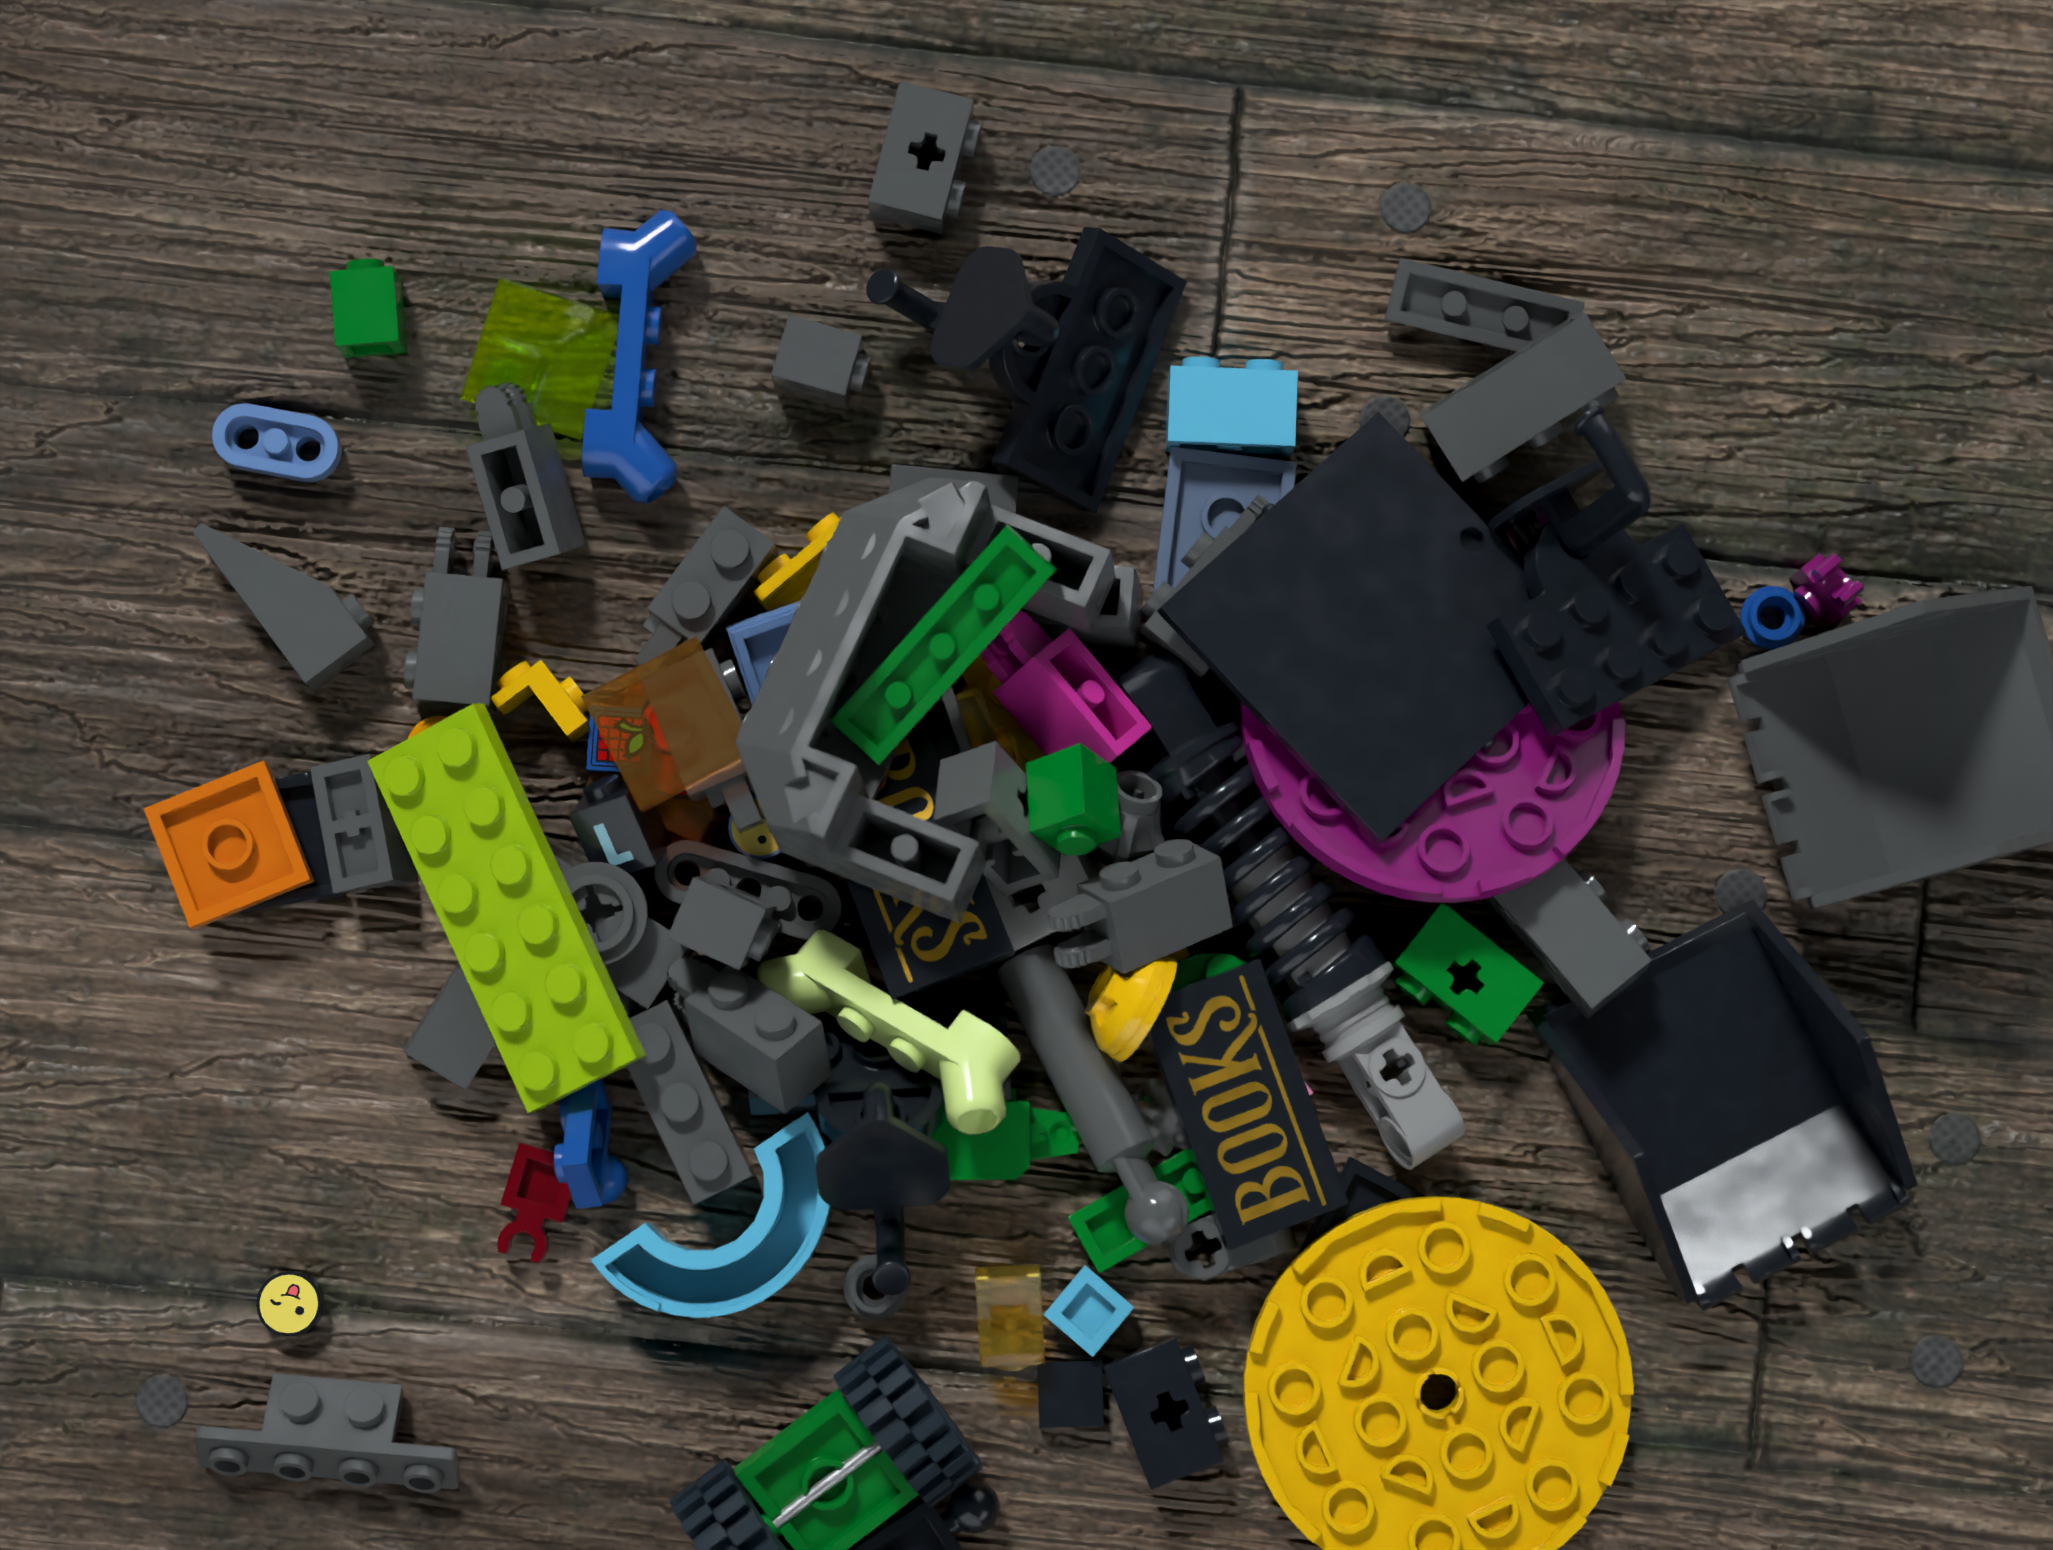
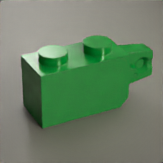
(1011, 1145)

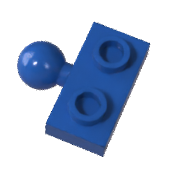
(584, 1157)

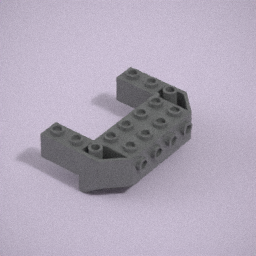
(866, 596)

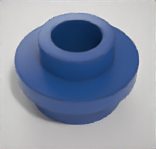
(1785, 604)

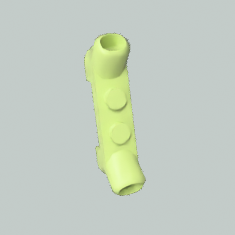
(966, 1057)

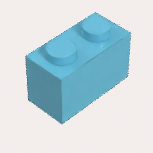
(1232, 408)

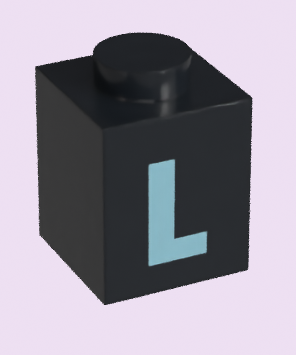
(616, 829)

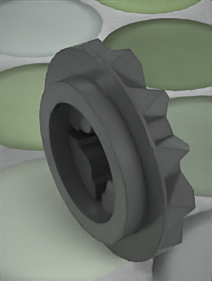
(617, 889)

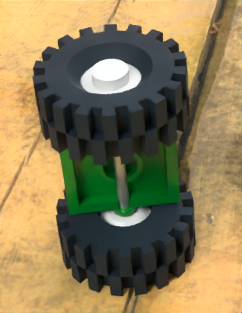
(835, 1466)

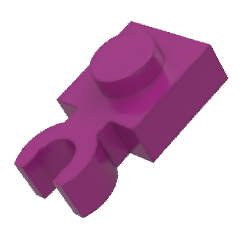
(1826, 589)

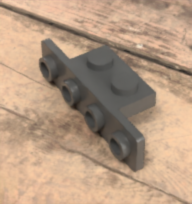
(332, 1433)

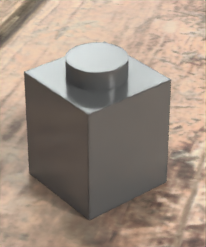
(820, 361)

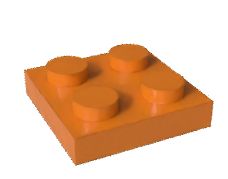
(228, 844)

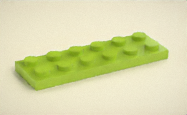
(506, 908)

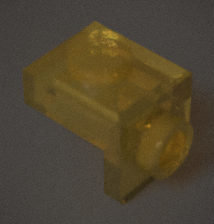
(1009, 1316)

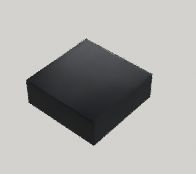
(1070, 1394)

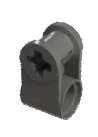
(1221, 1259)

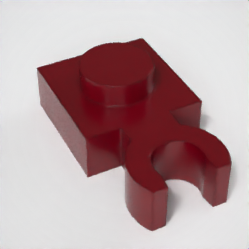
(537, 1197)

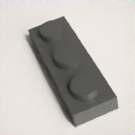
(1474, 306)

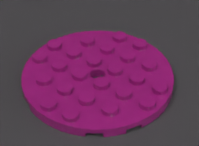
(1479, 834)

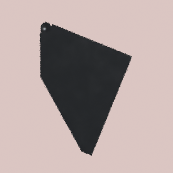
(1731, 1106)

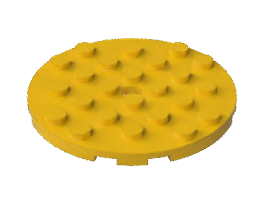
(1454, 1295)

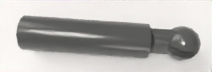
(1092, 1091)

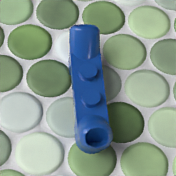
(615, 439)

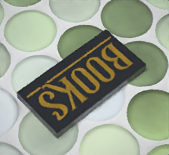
(909, 942)
(1244, 1106)

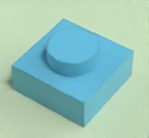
(1088, 1310)

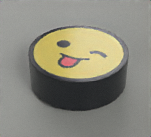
(290, 1303)

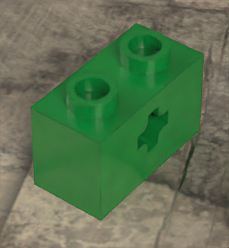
(1500, 980)

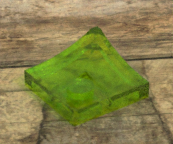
(549, 348)

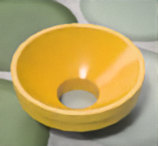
(1128, 1004)

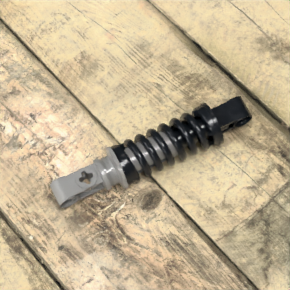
(1329, 975)

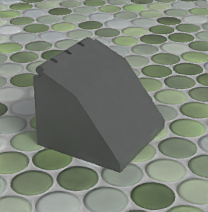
(1905, 743)

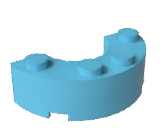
(748, 1269)

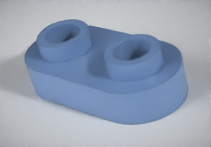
(279, 442)

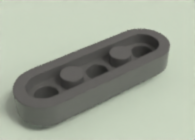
(778, 884)

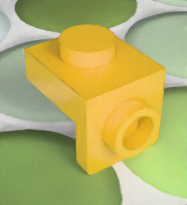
(560, 699)

